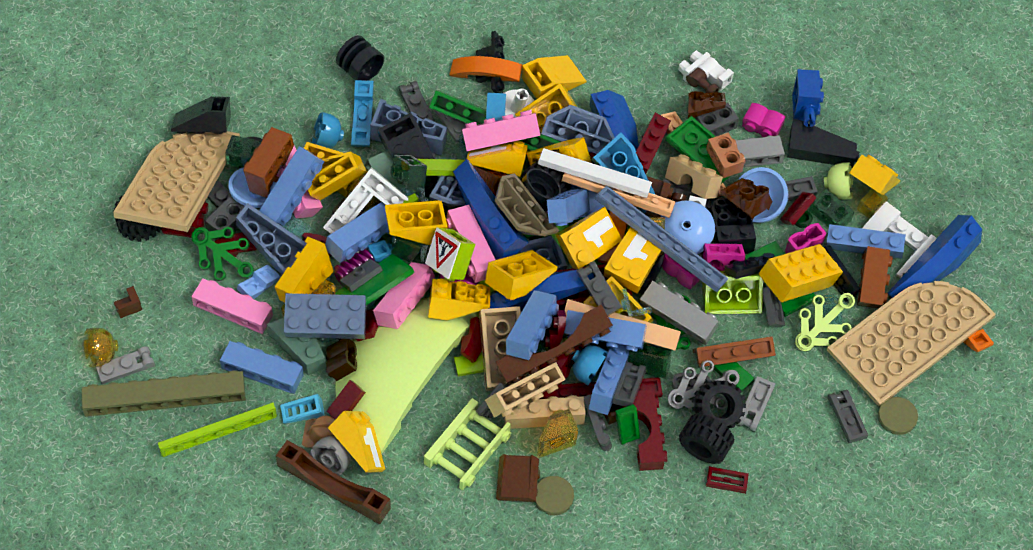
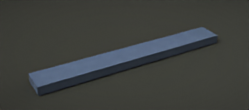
(661, 238)

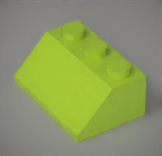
(735, 296)

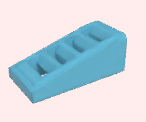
(310, 414)

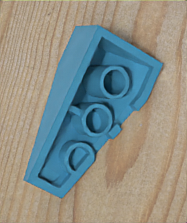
(621, 157)

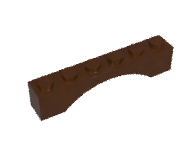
(592, 324)
(359, 498)

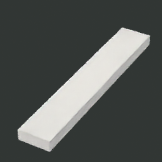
(594, 173)

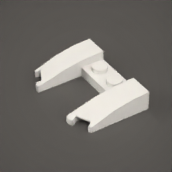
(370, 185)
(889, 220)

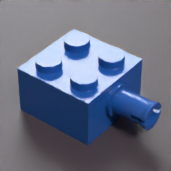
(807, 96)

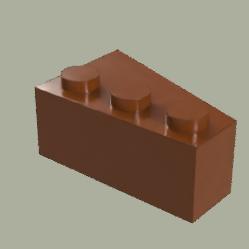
(267, 160)
(874, 277)

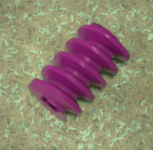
(349, 265)

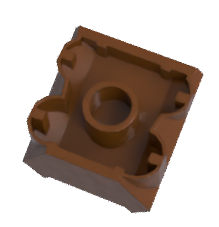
(703, 103)
(748, 197)
(517, 478)

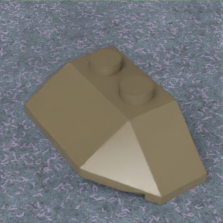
(522, 208)

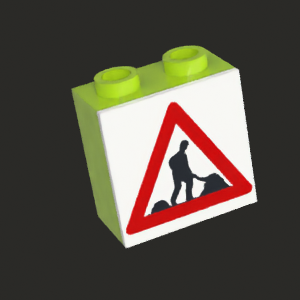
(450, 254)

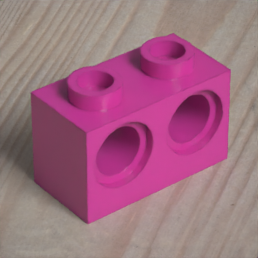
(723, 254)

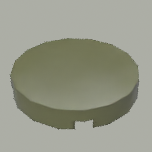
(898, 415)
(554, 495)

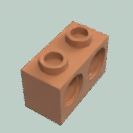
(723, 156)

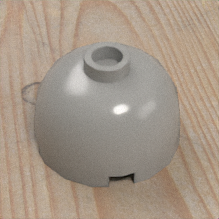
(331, 452)

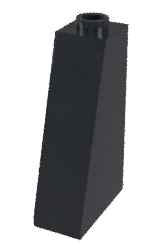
(820, 145)

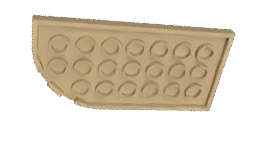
(175, 180)
(909, 336)

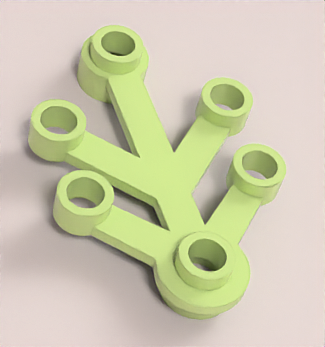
(822, 324)

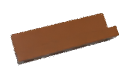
(736, 351)

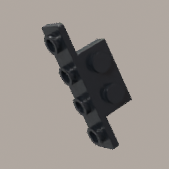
(495, 51)

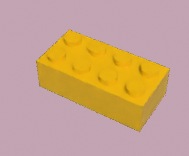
(800, 272)

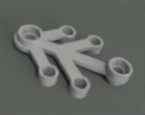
(685, 395)

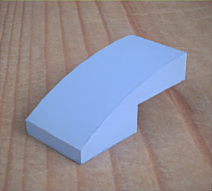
(259, 282)

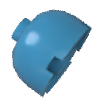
(327, 131)
(587, 363)

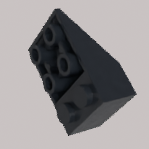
(206, 116)
(404, 138)
(732, 225)

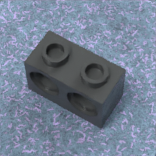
(718, 124)
(223, 216)

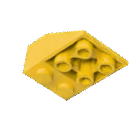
(548, 72)
(574, 148)
(874, 174)
(456, 299)

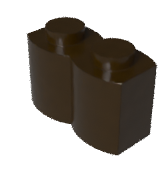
(341, 359)

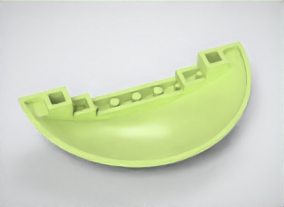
(399, 365)

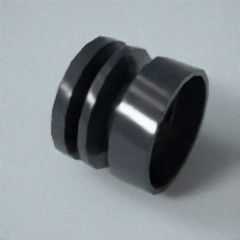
(359, 59)
(541, 186)

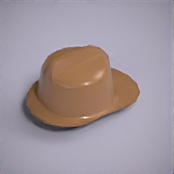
(316, 429)

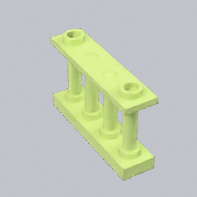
(459, 426)

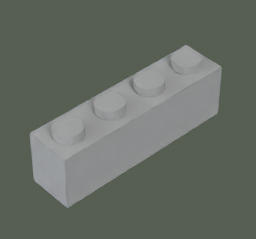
(761, 151)
(679, 312)

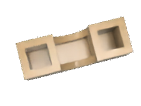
(705, 180)

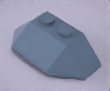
(575, 123)
(448, 192)

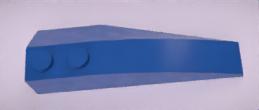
(617, 114)
(495, 226)
(943, 254)
(559, 284)

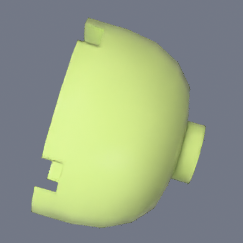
(840, 181)

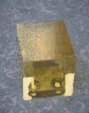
(871, 203)

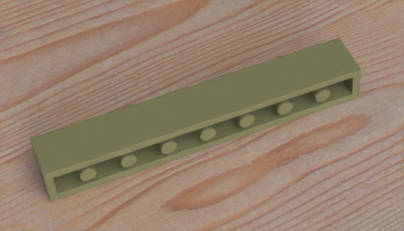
(163, 393)

